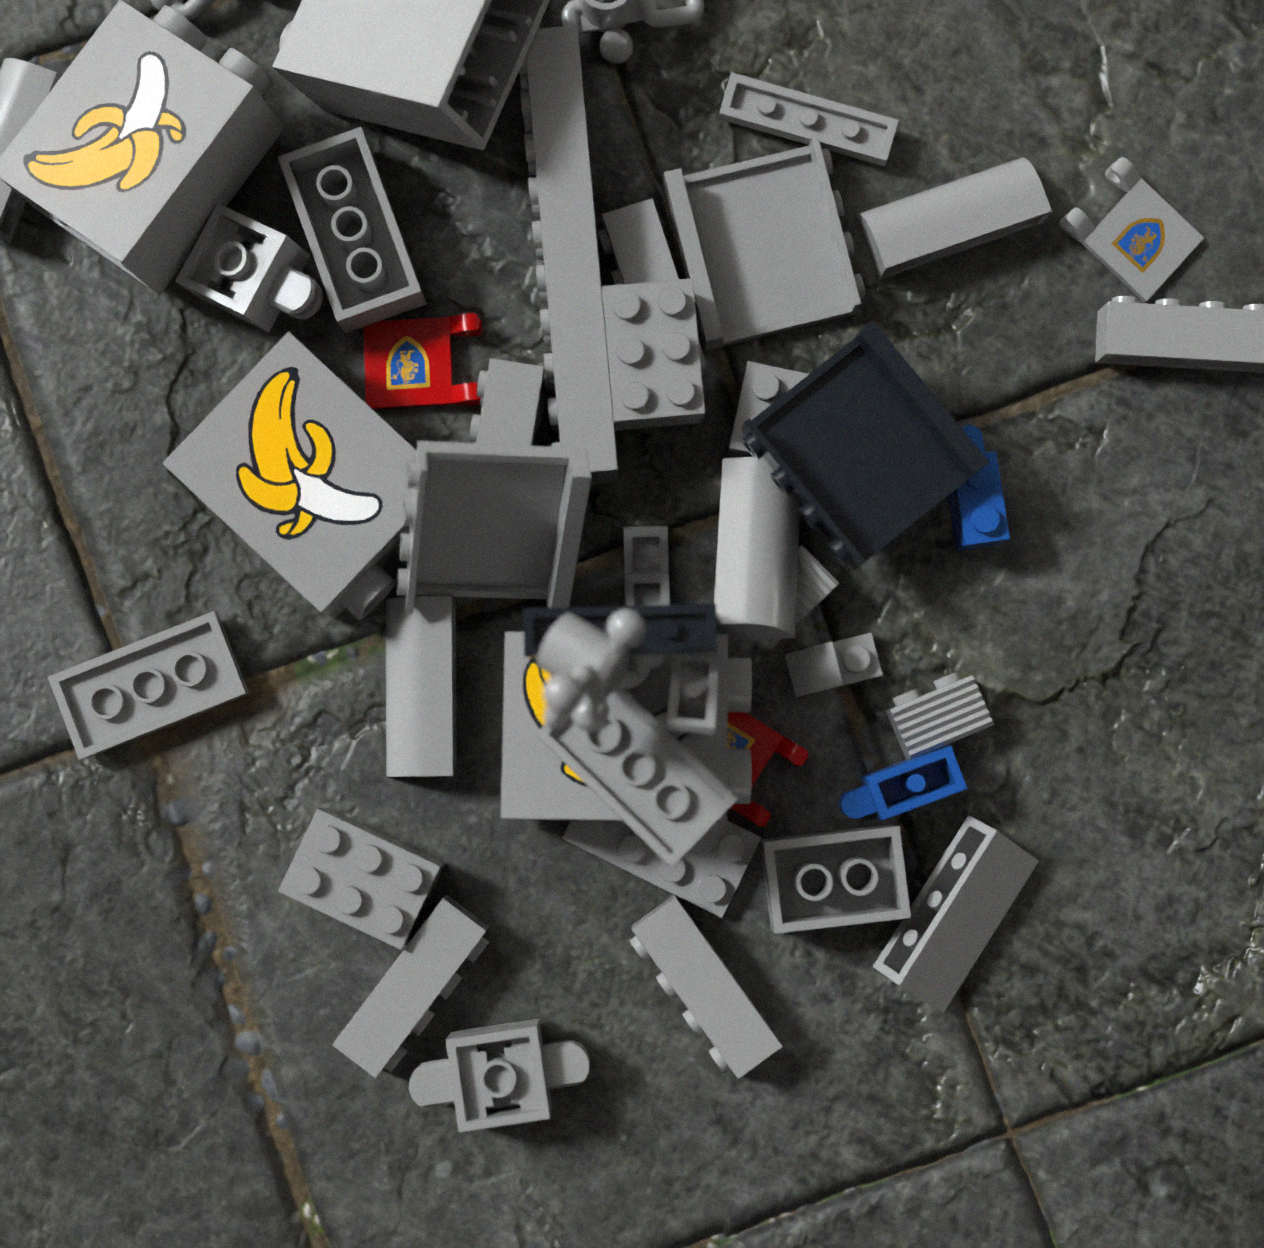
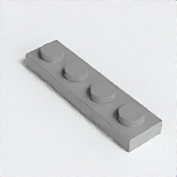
(802, 115)

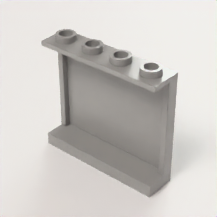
(764, 245)
(493, 521)

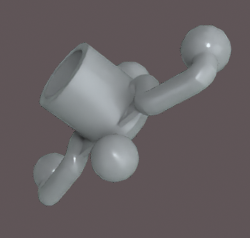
(609, 18)
(591, 666)

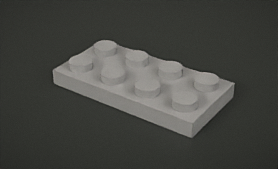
(148, 685)
(643, 776)
(702, 876)

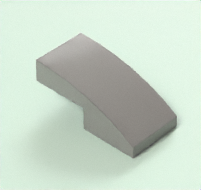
(646, 565)

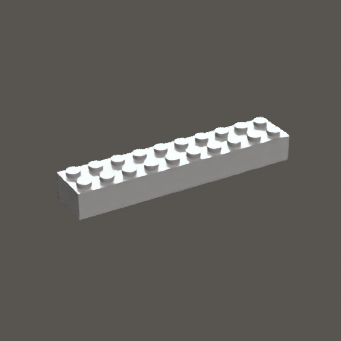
(568, 245)

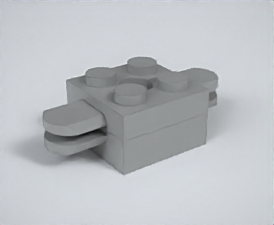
(250, 271)
(499, 1074)

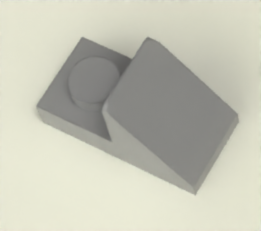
(833, 664)
(692, 693)

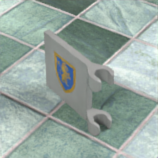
(1139, 237)

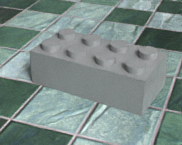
(352, 230)

